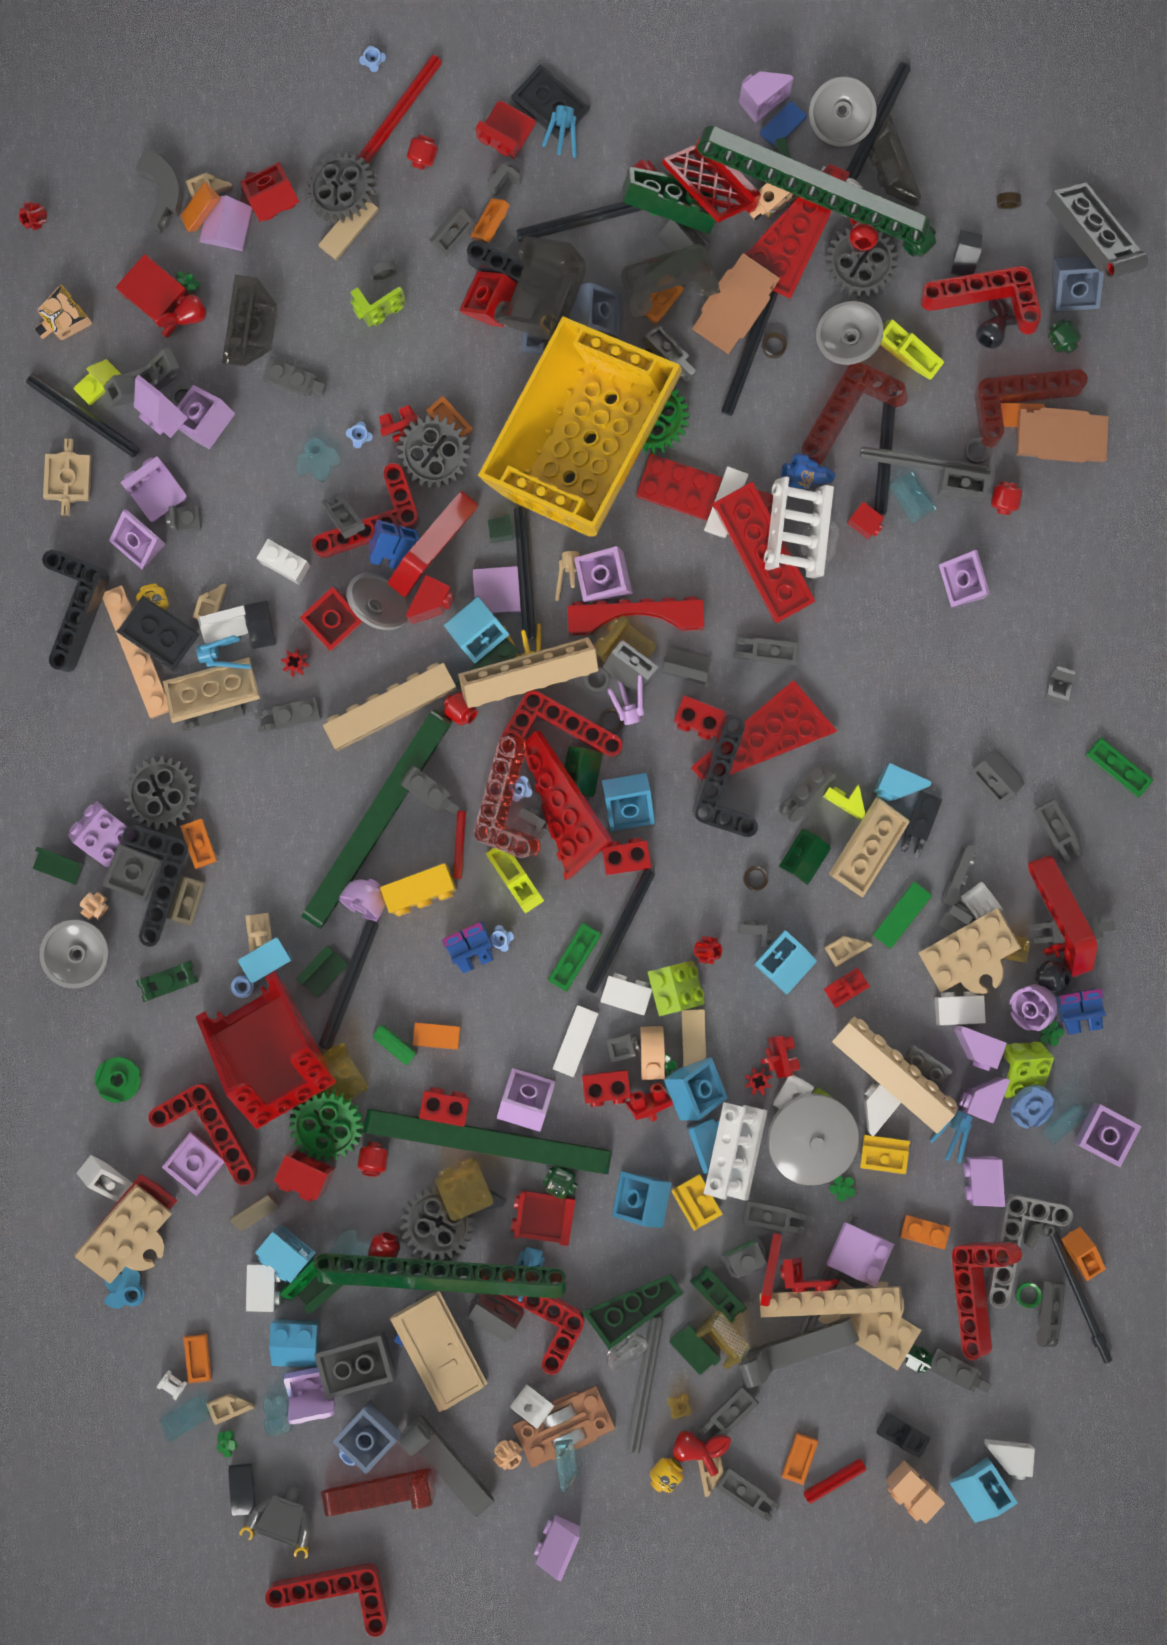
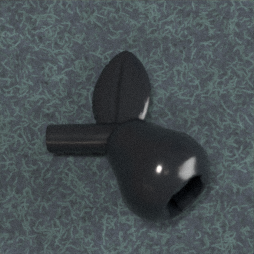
(992, 332)

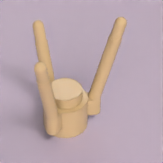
(568, 564)

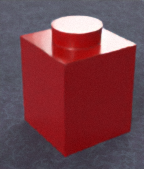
(866, 521)

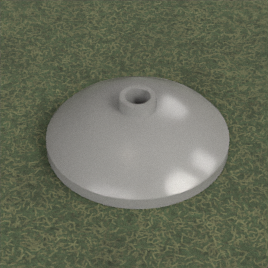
(847, 127)
(845, 322)
(376, 601)
(59, 950)

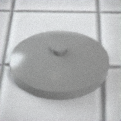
(812, 1139)

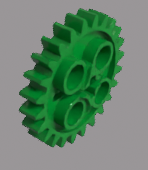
(677, 422)
(343, 1115)

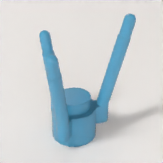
(563, 118)
(210, 651)
(961, 1123)
(531, 1257)

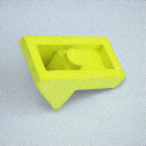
(92, 385)
(852, 805)

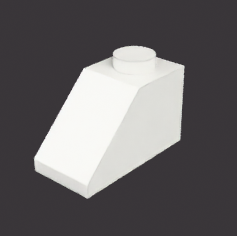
(878, 1106)
(103, 1178)
(1013, 1456)

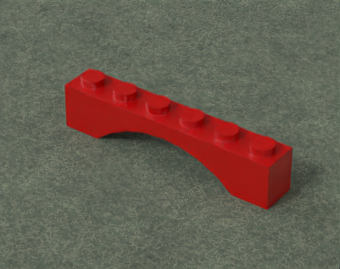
(683, 615)

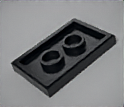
(541, 96)
(157, 632)

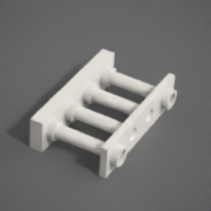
(819, 524)
(735, 1151)

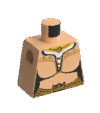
(780, 200)
(61, 315)

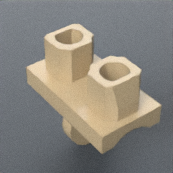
(258, 930)

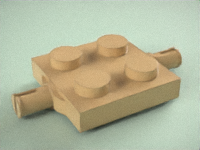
(67, 477)

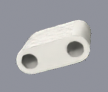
(979, 901)
(791, 1089)
(531, 1406)

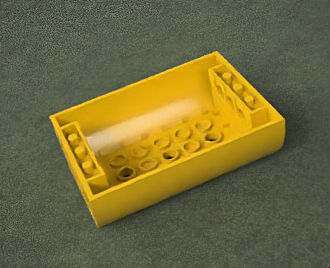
(566, 405)

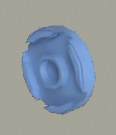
(1032, 1106)

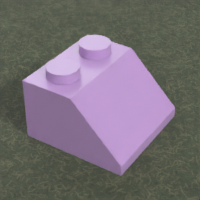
(764, 92)
(156, 408)
(205, 415)
(603, 575)
(980, 1048)
(984, 1098)
(526, 1099)
(984, 1181)
(860, 1254)
(557, 1546)

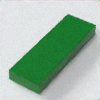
(1119, 767)
(902, 915)
(574, 957)

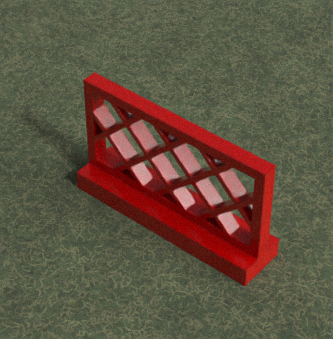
(732, 180)

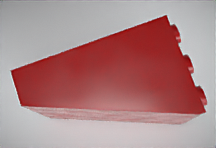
(266, 1054)

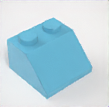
(898, 783)
(284, 1253)

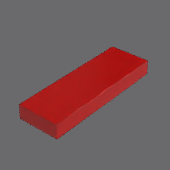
(771, 1270)

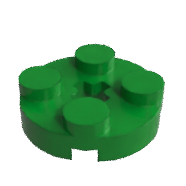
(106, 1085)

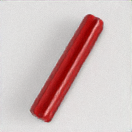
(834, 1481)

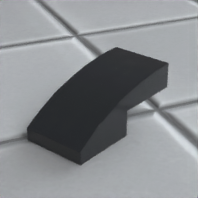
(903, 1435)
(241, 1489)

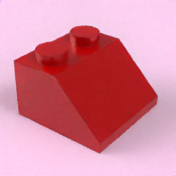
(269, 192)
(485, 295)
(430, 600)

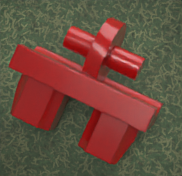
(388, 426)
(846, 987)
(777, 1056)
(649, 1104)

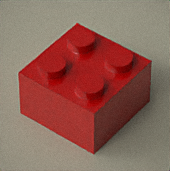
(331, 619)

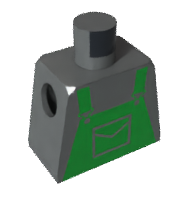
(746, 1258)

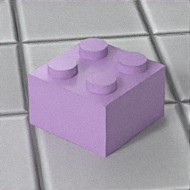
(1107, 1134)

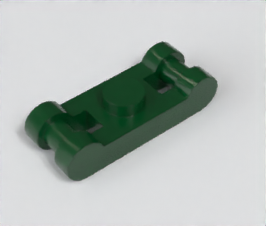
(167, 981)
(718, 1294)

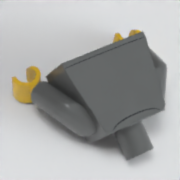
(282, 1521)

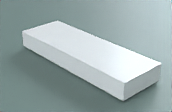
(732, 480)
(575, 1041)

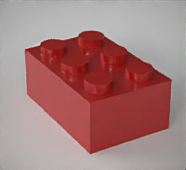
(304, 1175)

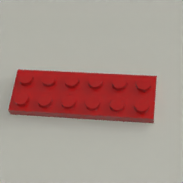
(683, 488)
(748, 529)

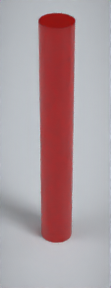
(459, 845)

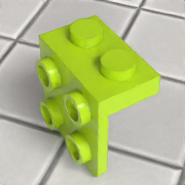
(376, 313)
(676, 988)
(1028, 1066)

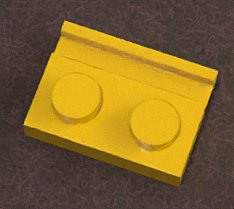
(884, 1154)
(694, 1203)

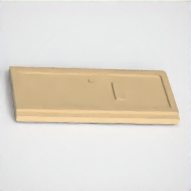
(438, 1351)

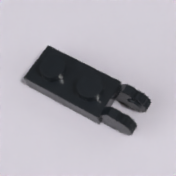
(921, 821)

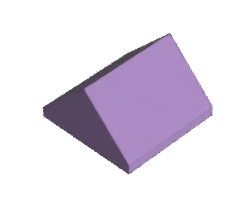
(227, 224)
(135, 540)
(964, 579)

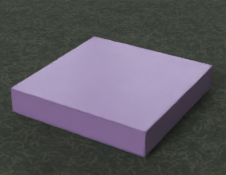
(498, 588)
(194, 1163)

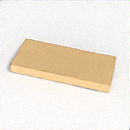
(210, 690)
(869, 847)

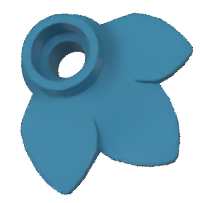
(121, 1288)

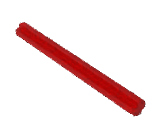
(400, 108)

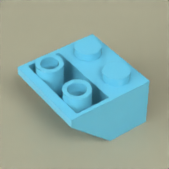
(476, 629)
(785, 962)
(983, 1491)

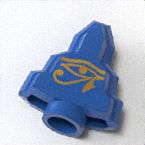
(806, 472)

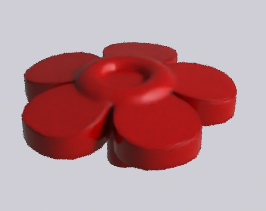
(1056, 948)

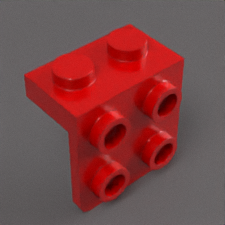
(505, 129)
(792, 1272)

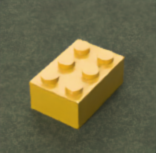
(418, 890)

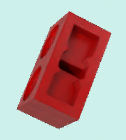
(701, 712)
(627, 863)
(606, 1080)
(444, 1112)

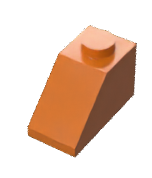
(1083, 1253)

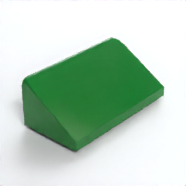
(394, 1044)
(306, 1275)

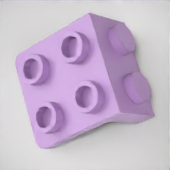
(153, 488)
(99, 833)
(307, 1396)

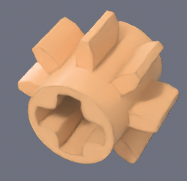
(94, 906)
(507, 1454)

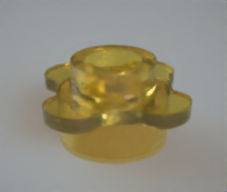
(686, 1410)

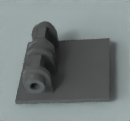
(928, 1065)

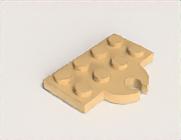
(971, 954)
(126, 1236)
(881, 1333)

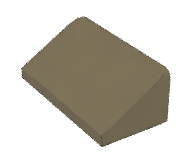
(185, 900)
(255, 1212)

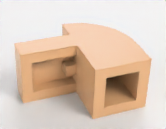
(652, 1052)

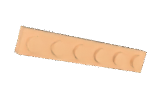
(138, 660)

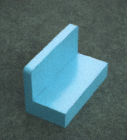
(264, 960)

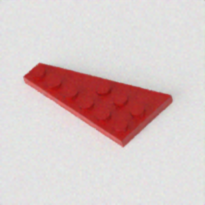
(792, 239)
(774, 729)
(565, 809)

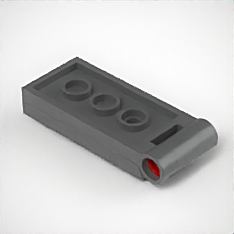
(1096, 231)

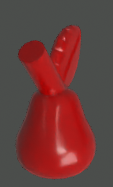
(863, 236)
(187, 312)
(689, 1448)

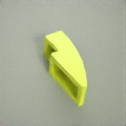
(910, 350)
(515, 879)

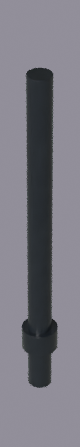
(1098, 1338)

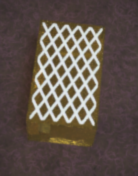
(725, 1337)

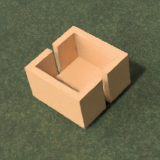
(917, 1494)

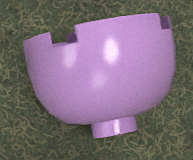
(364, 898)
(1033, 1007)

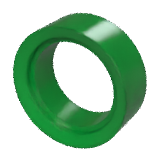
(1038, 1295)

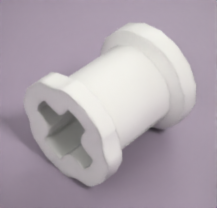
(172, 1385)

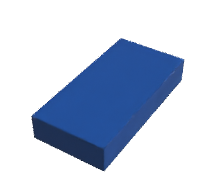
(783, 123)

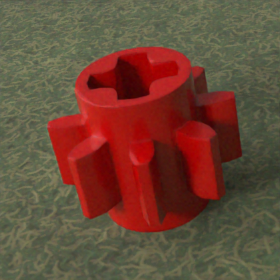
(32, 215)
(288, 661)
(708, 950)
(760, 1087)

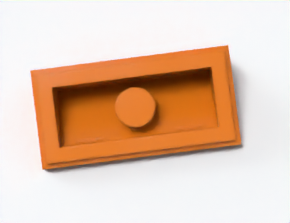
(199, 207)

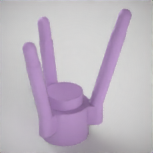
(630, 713)

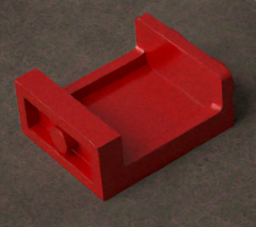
(151, 288)
(543, 1217)

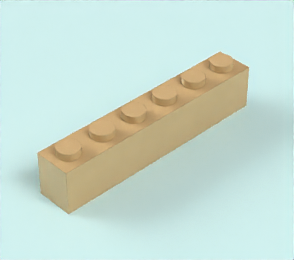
(528, 672)
(390, 706)
(896, 1074)
(834, 1302)

